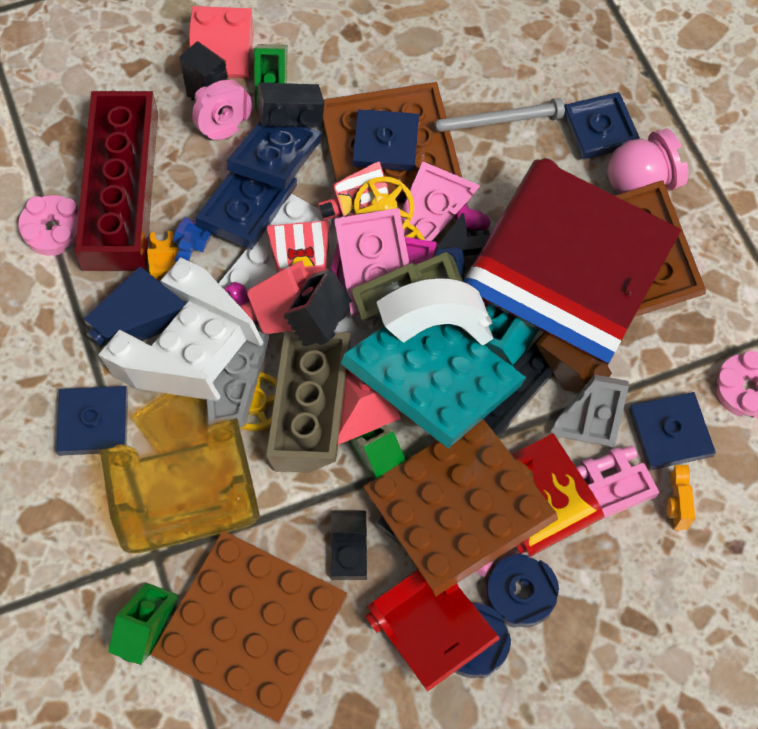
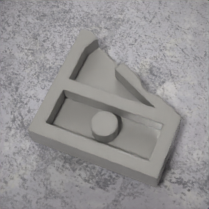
(594, 412)

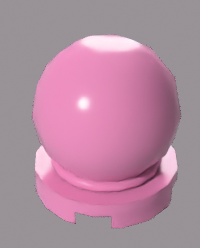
(647, 162)

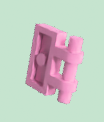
(622, 490)

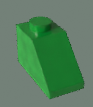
(270, 65)
(378, 450)
(141, 623)

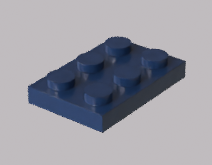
(274, 153)
(243, 209)

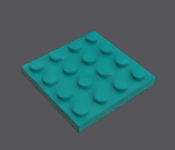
(435, 377)

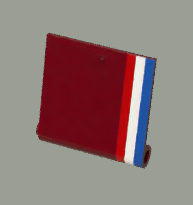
(569, 257)

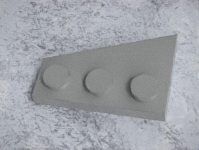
(238, 383)

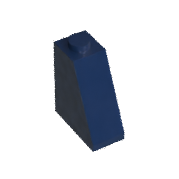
(136, 307)

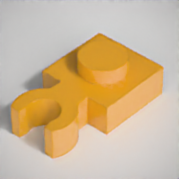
(161, 255)
(681, 503)

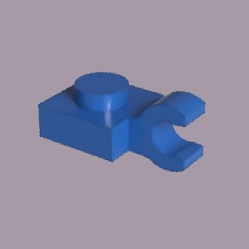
(190, 238)

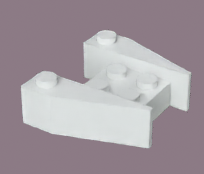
(192, 346)

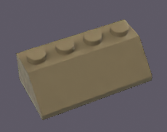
(308, 404)

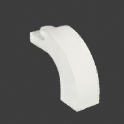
(435, 303)

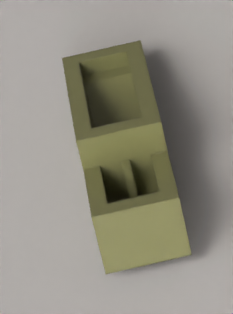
(368, 294)

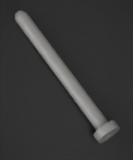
(554, 109)

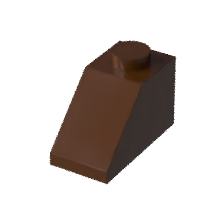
(570, 365)

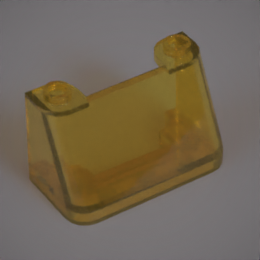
(180, 492)

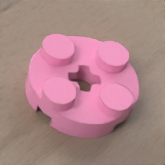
(212, 99)
(45, 209)
(731, 381)

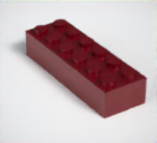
(117, 181)

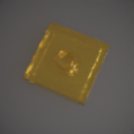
(173, 422)

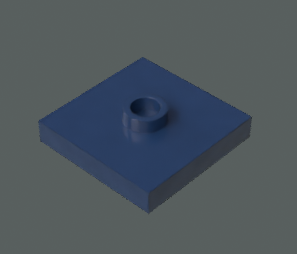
(599, 124)
(386, 139)
(91, 419)
(672, 431)

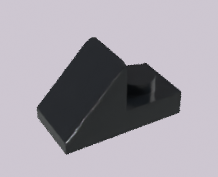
(458, 238)
(349, 545)

